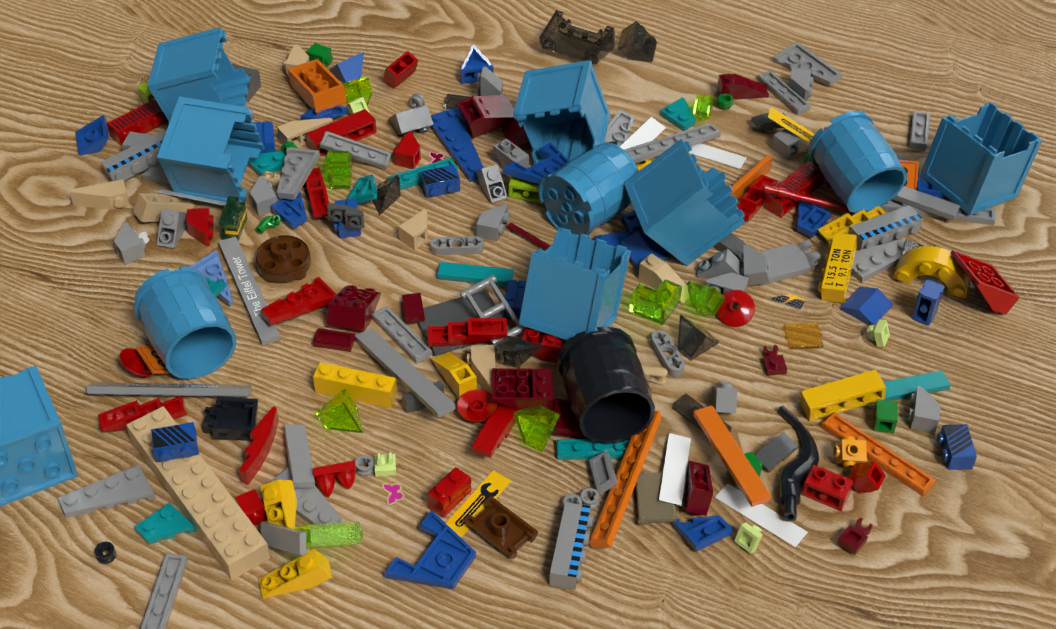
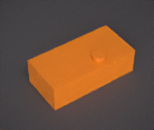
(317, 85)

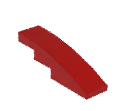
(317, 193)
(754, 198)
(469, 332)
(119, 417)
(494, 431)
(261, 442)

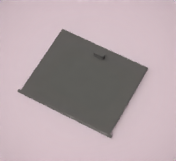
(455, 311)

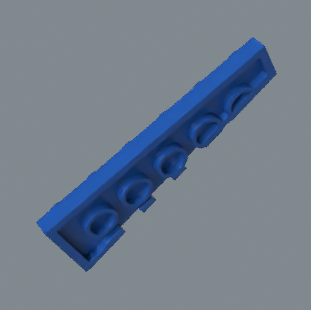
(456, 139)

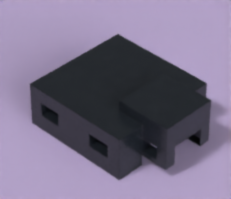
(231, 420)

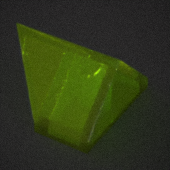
(358, 88)
(341, 414)
(536, 425)

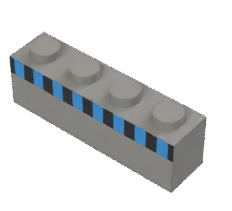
(134, 159)
(886, 227)
(570, 546)

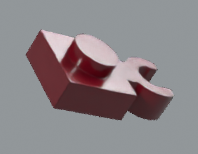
(773, 363)
(854, 538)

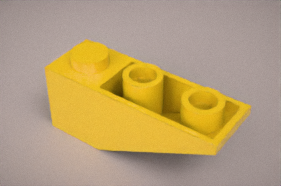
(456, 373)
(280, 502)
(296, 575)

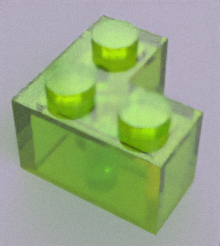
(339, 169)
(656, 304)

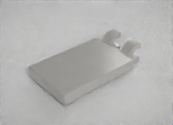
(790, 261)

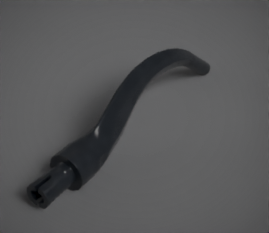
(797, 471)

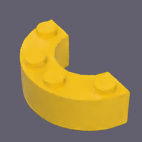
(936, 263)

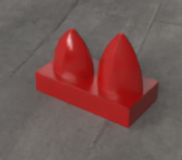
(326, 476)

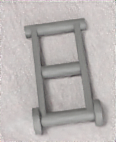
(493, 310)

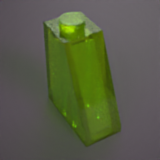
(332, 534)

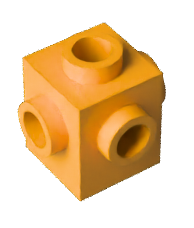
(850, 451)

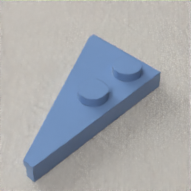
(212, 268)

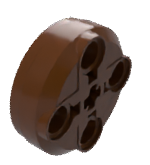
(283, 259)

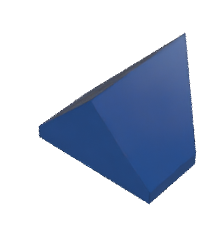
(473, 66)
(348, 69)

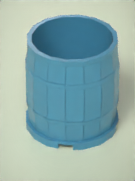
(857, 162)
(588, 189)
(184, 322)

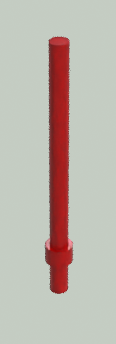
(782, 192)

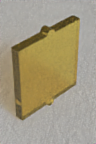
(803, 336)

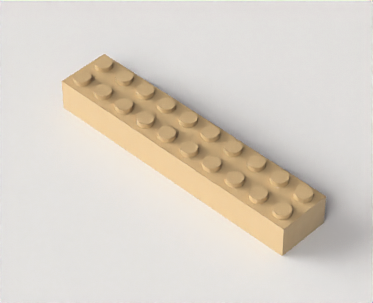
(203, 500)

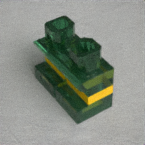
(233, 218)

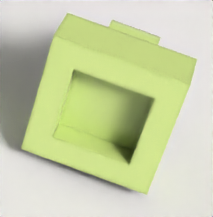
(357, 105)
(879, 333)
(385, 464)
(748, 537)

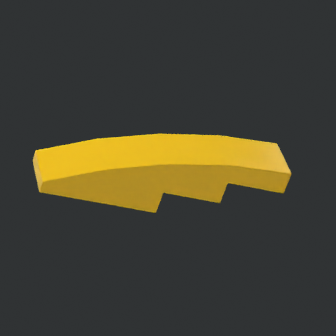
(843, 224)

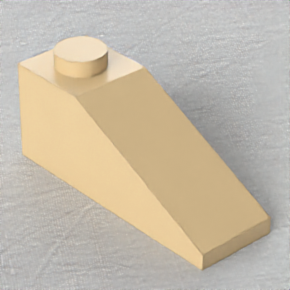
(296, 130)
(104, 195)
(149, 206)
(655, 271)
(482, 361)

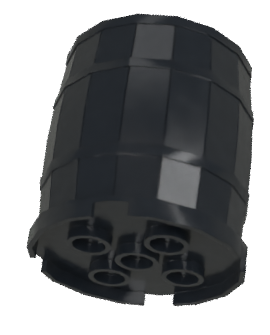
(606, 385)

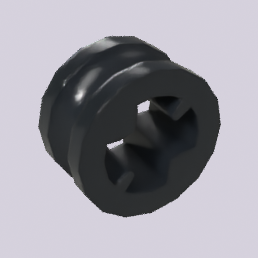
(105, 546)

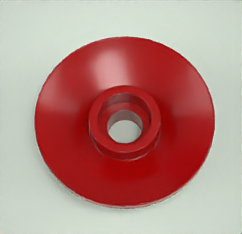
(740, 316)
(134, 363)
(476, 405)

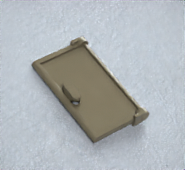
(649, 506)

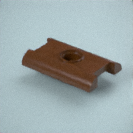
(510, 535)

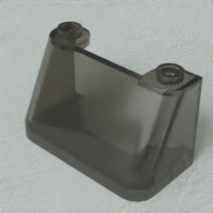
(576, 42)

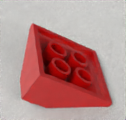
(988, 283)

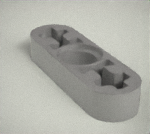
(470, 241)
(667, 361)

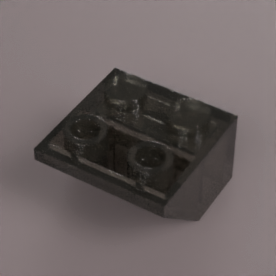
(637, 43)

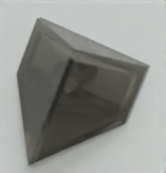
(387, 193)
(693, 339)
(516, 351)

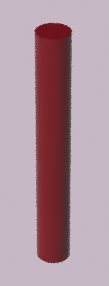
(531, 238)

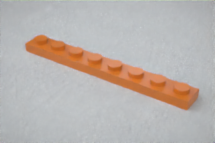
(620, 494)

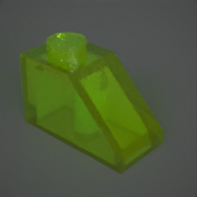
(703, 106)
(705, 298)

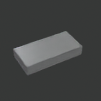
(603, 472)

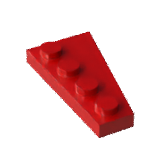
(306, 300)

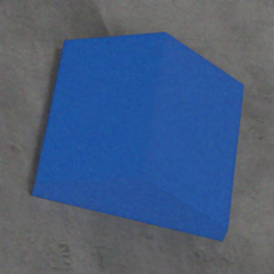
(92, 136)
(642, 246)
(867, 305)

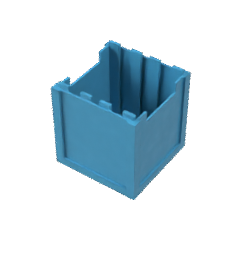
(197, 70)
(562, 108)
(209, 148)
(980, 158)
(683, 204)
(574, 285)
(31, 438)

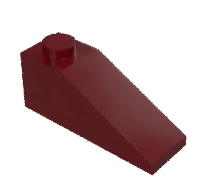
(740, 87)
(698, 489)

